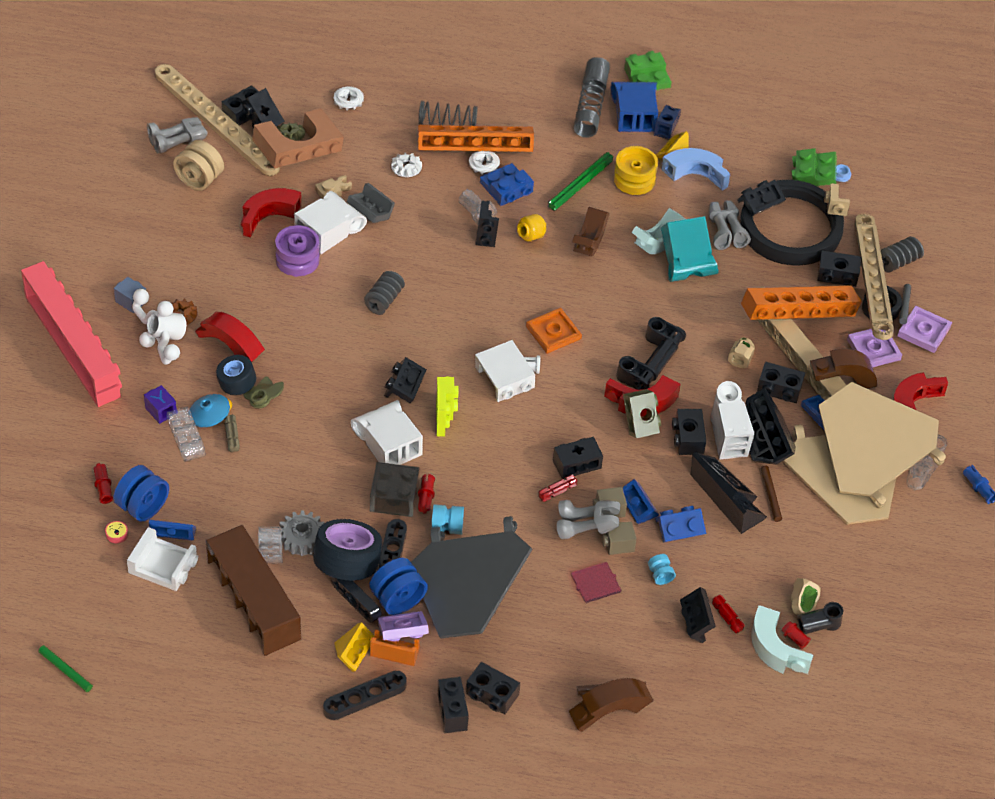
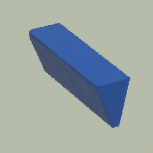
(638, 502)
(173, 530)

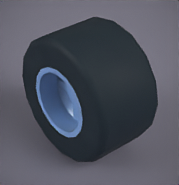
(236, 375)

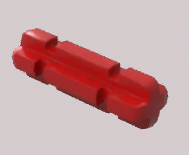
(557, 488)
(728, 613)

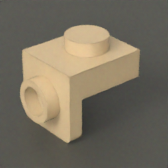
(836, 205)

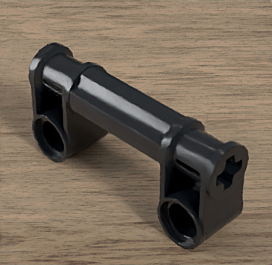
(664, 336)

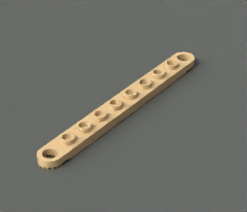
(214, 117)
(874, 277)

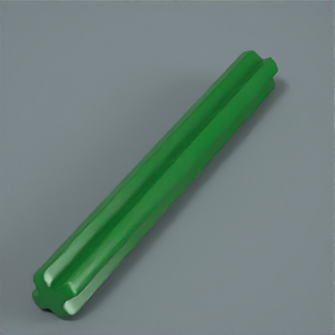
(580, 181)

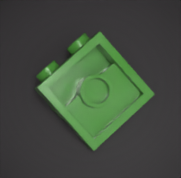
(648, 68)
(815, 168)

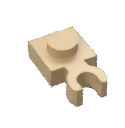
(335, 186)

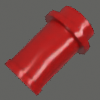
(795, 634)

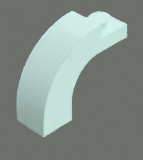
(652, 239)
(771, 648)

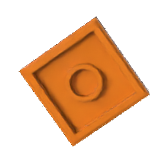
(553, 330)

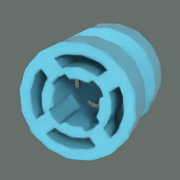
(661, 568)

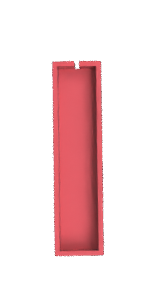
(72, 333)

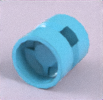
(448, 519)

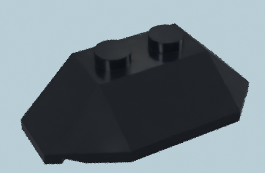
(771, 437)

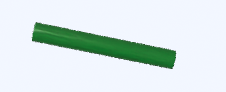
(65, 668)

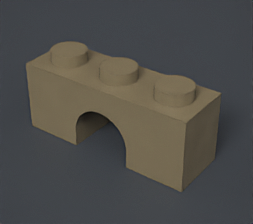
(623, 537)

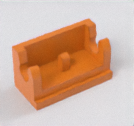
(394, 651)

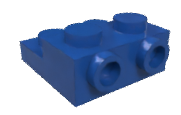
(507, 184)

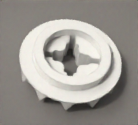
(342, 94)
(478, 158)
(408, 170)

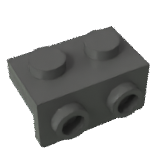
(372, 204)

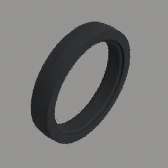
(791, 255)

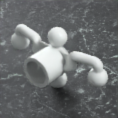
(161, 325)

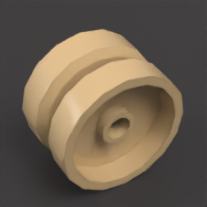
(198, 165)

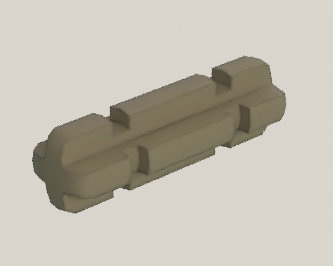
(232, 433)

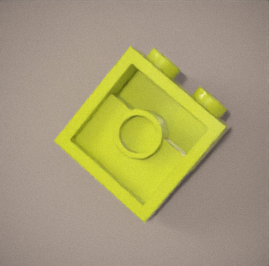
(445, 403)

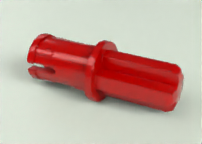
(103, 483)
(426, 493)

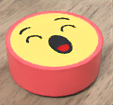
(116, 532)

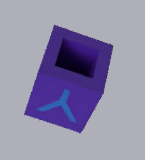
(158, 403)

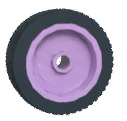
(347, 549)

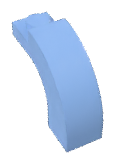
(696, 162)

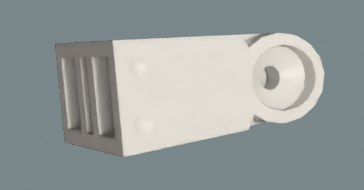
(331, 220)
(731, 422)
(389, 434)

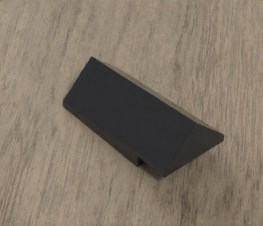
(726, 491)

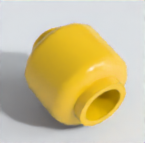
(531, 227)

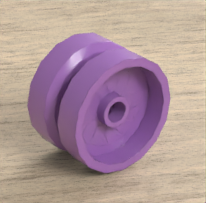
(297, 250)

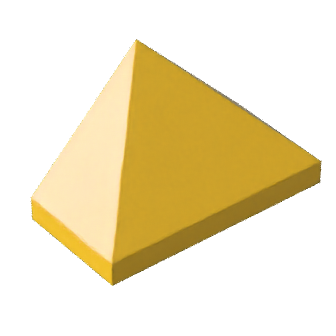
(676, 142)
(354, 645)

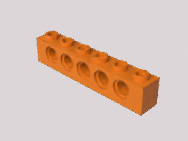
(475, 138)
(801, 302)

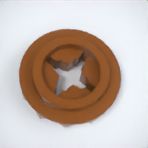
(190, 311)

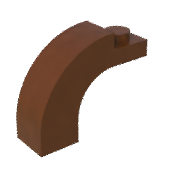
(591, 232)
(845, 363)
(609, 697)

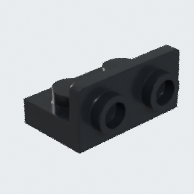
(762, 198)
(487, 227)
(405, 380)
(697, 614)

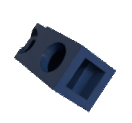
(667, 122)

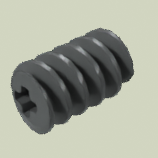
(901, 253)
(384, 292)

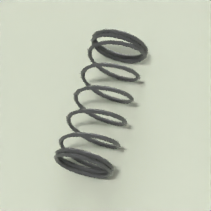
(422, 112)

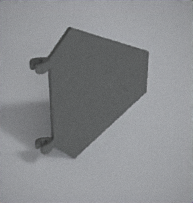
(469, 577)

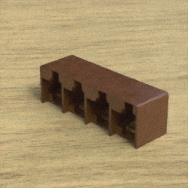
(255, 588)

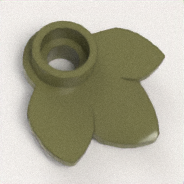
(263, 393)

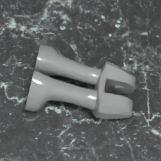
(187, 131)
(724, 236)
(603, 518)

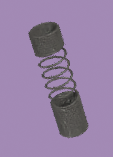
(594, 82)

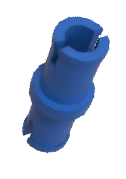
(980, 484)

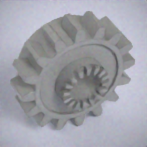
(300, 533)

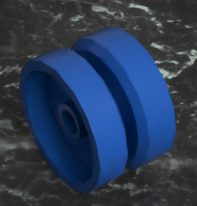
(141, 493)
(398, 586)

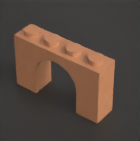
(284, 151)

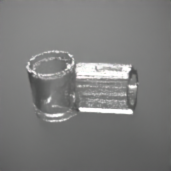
(473, 204)

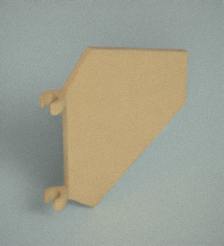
(874, 440)
(815, 468)

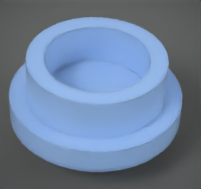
(843, 173)

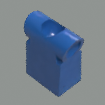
(635, 105)

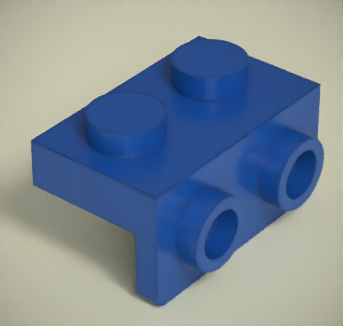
(682, 524)

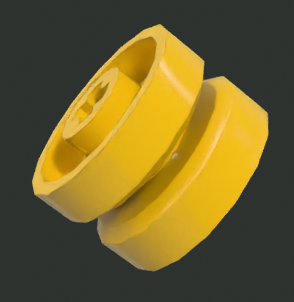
(635, 170)

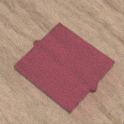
(596, 582)

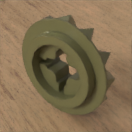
(297, 131)

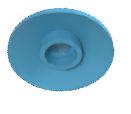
(210, 410)

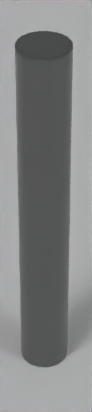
(905, 304)

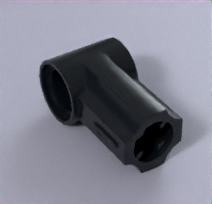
(821, 618)

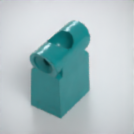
(688, 249)

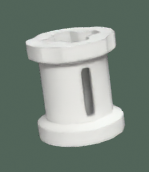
(534, 363)

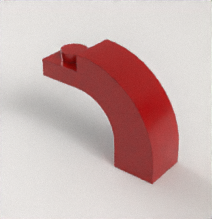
(267, 203)
(232, 333)
(918, 387)
(665, 390)

